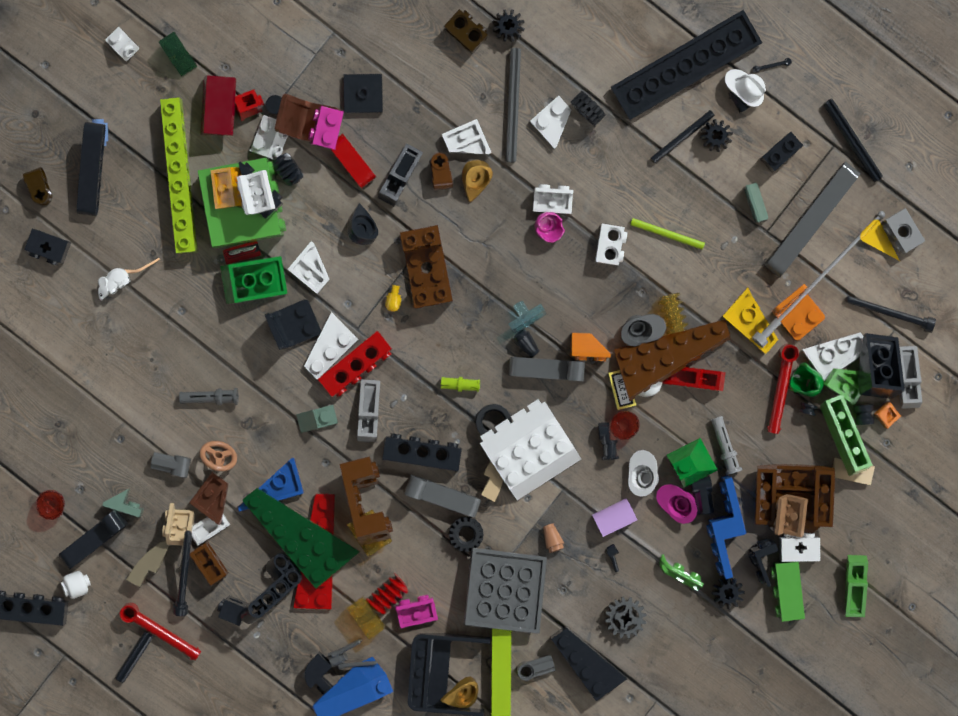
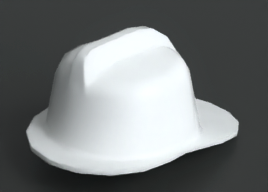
(747, 87)
(642, 473)

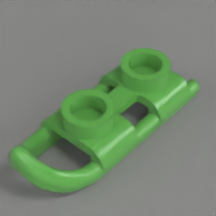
(677, 572)

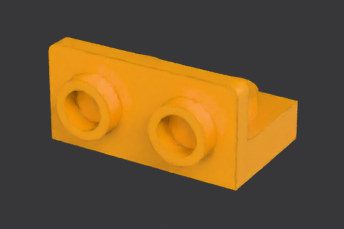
(225, 187)

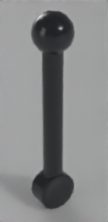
(787, 62)

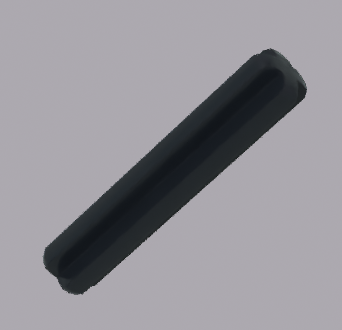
(134, 657)

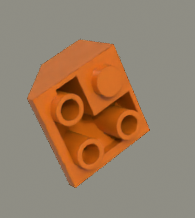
(586, 345)

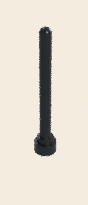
(926, 323)
(180, 606)

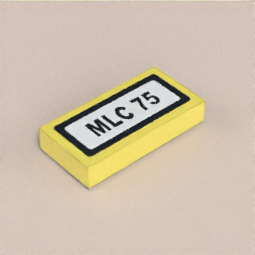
(619, 391)

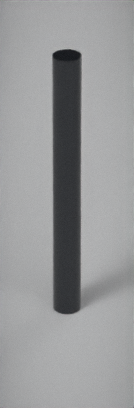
(682, 136)

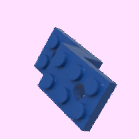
(726, 527)

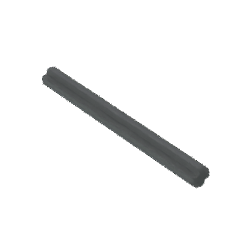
(513, 105)

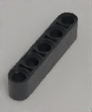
(91, 168)

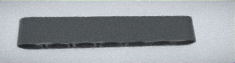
(812, 219)

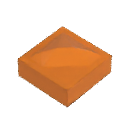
(887, 415)

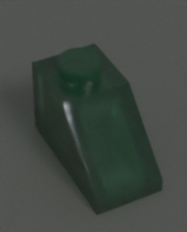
(177, 53)

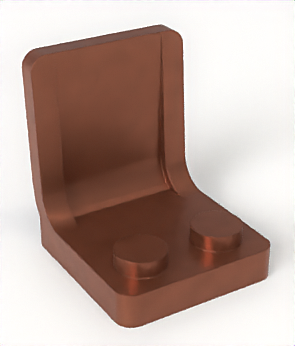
(296, 117)

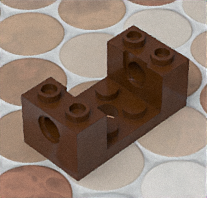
(420, 247)
(358, 475)

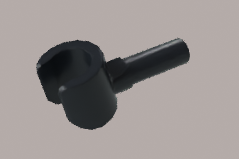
(612, 551)

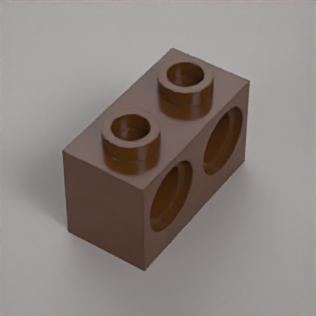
(209, 563)

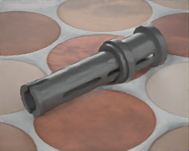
(219, 397)

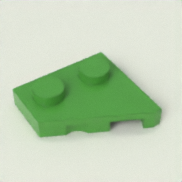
(844, 382)

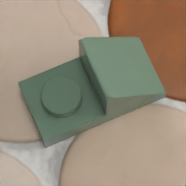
(317, 418)
(119, 503)

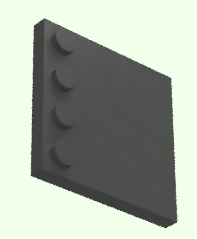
(505, 591)

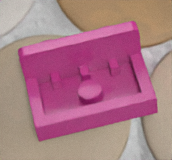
(326, 127)
(416, 611)

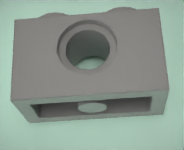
(913, 237)

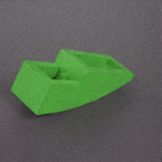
(856, 585)

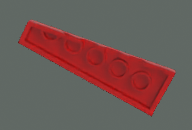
(307, 595)

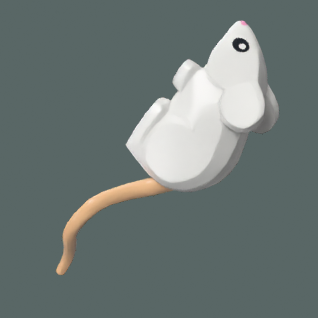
(117, 279)

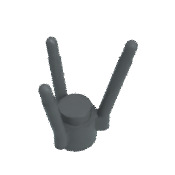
(339, 656)

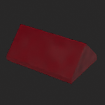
(218, 106)

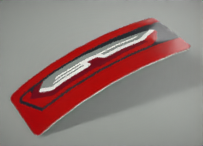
(241, 252)

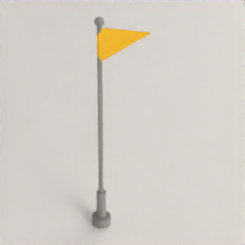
(872, 235)

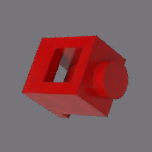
(244, 100)

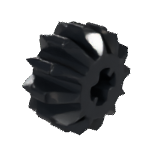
(504, 20)
(716, 128)
(288, 169)
(730, 599)

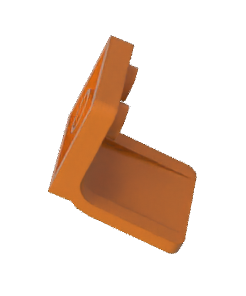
(802, 317)

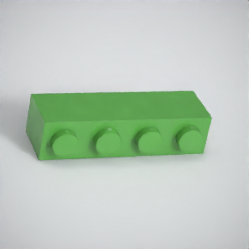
(845, 435)

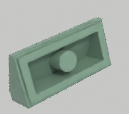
(755, 202)

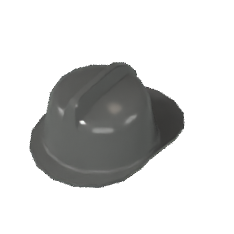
(643, 329)

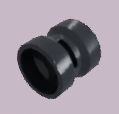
(864, 414)

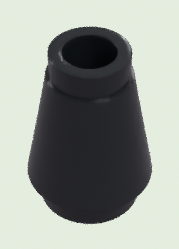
(526, 342)

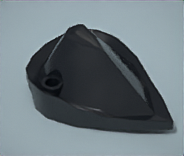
(362, 227)

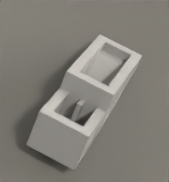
(912, 378)
(368, 411)

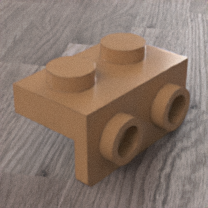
(790, 515)

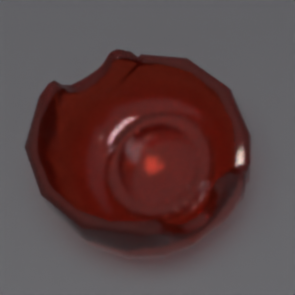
(625, 425)
(50, 504)

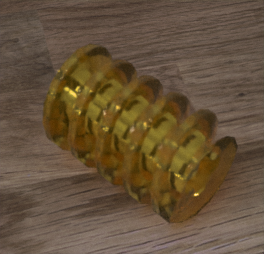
(673, 313)

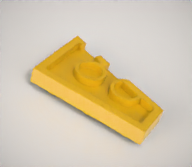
(749, 319)

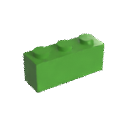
(788, 591)

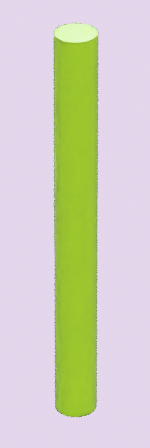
(667, 233)

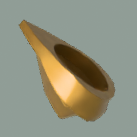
(475, 178)
(462, 694)

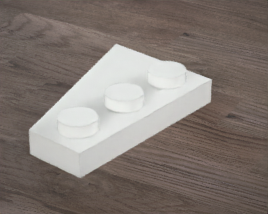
(330, 346)
(834, 353)

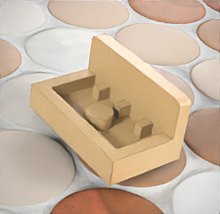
(177, 523)

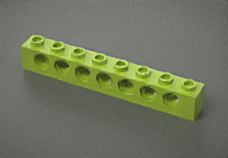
(178, 175)

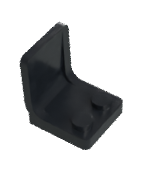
(293, 324)

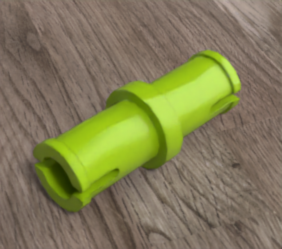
(460, 384)

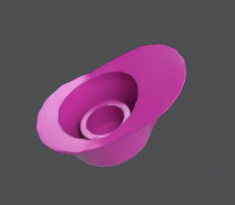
(677, 503)

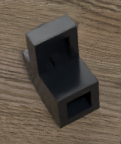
(314, 673)

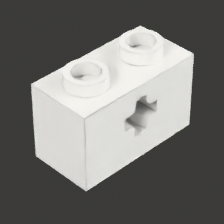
(810, 552)

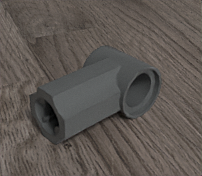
(175, 464)
(538, 667)

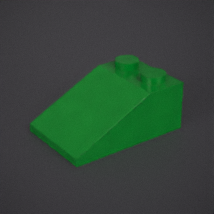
(253, 280)

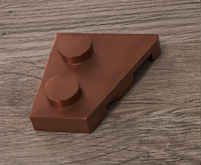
(211, 498)

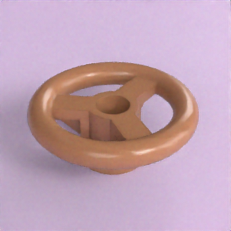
(217, 458)

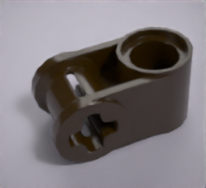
(36, 183)

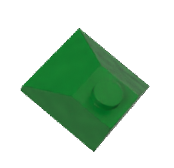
(692, 462)

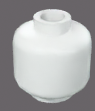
(75, 584)

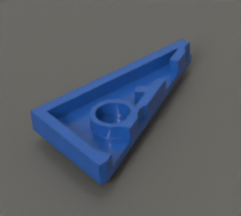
(282, 484)

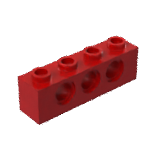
(329, 379)

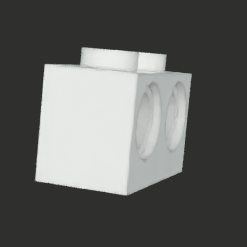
(605, 243)

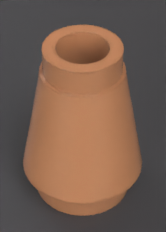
(552, 538)

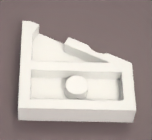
(552, 120)
(467, 139)
(310, 269)

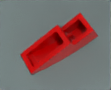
(698, 379)

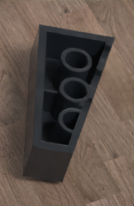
(590, 666)

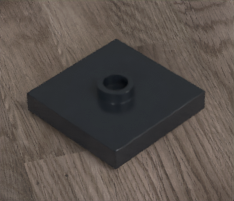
(363, 93)

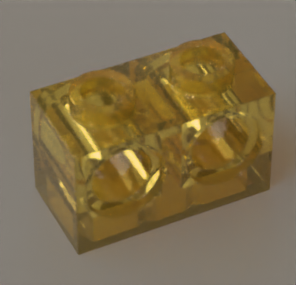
(366, 617)

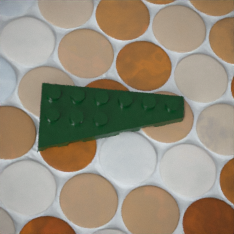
(306, 543)

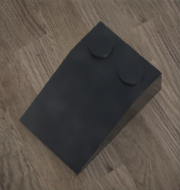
(880, 367)

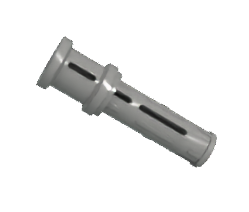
(728, 455)

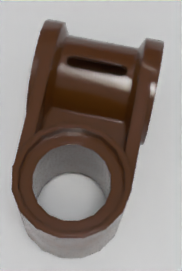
(441, 175)

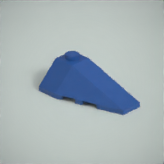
(354, 690)

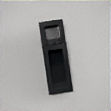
(400, 175)

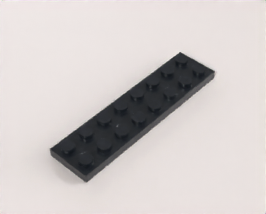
(686, 65)

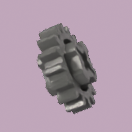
(633, 618)

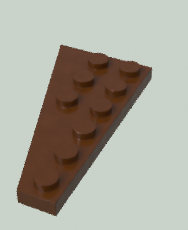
(659, 359)

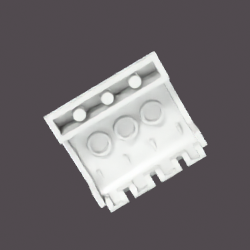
(529, 449)

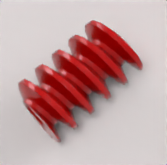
(388, 594)

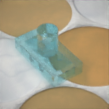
(525, 316)

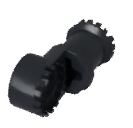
(609, 446)

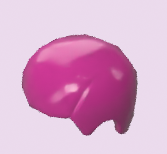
(549, 227)

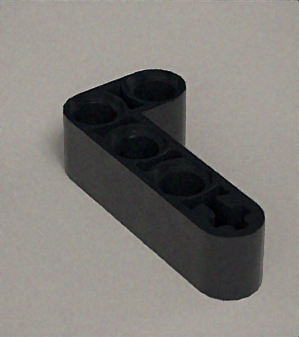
(93, 539)
(270, 595)

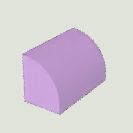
(614, 517)

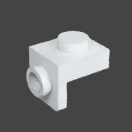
(122, 44)

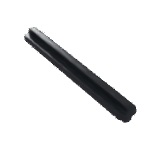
(853, 140)

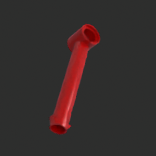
(781, 388)
(159, 631)

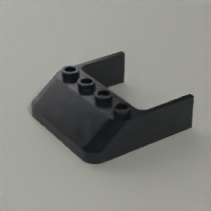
(430, 672)

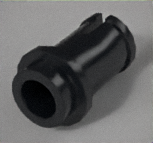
(740, 105)

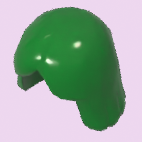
(800, 377)

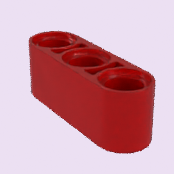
(353, 161)

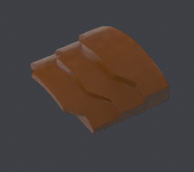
(799, 480)

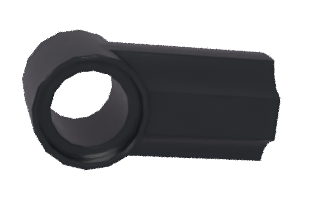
(702, 491)

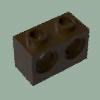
(462, 34)

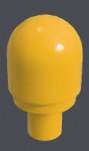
(393, 299)

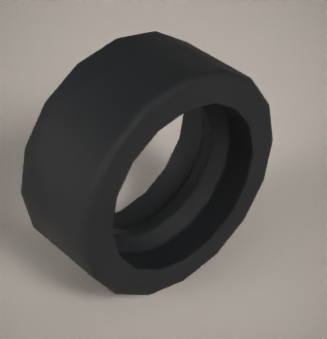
(492, 407)

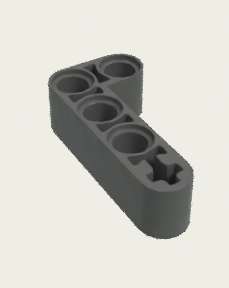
(546, 368)
(442, 496)

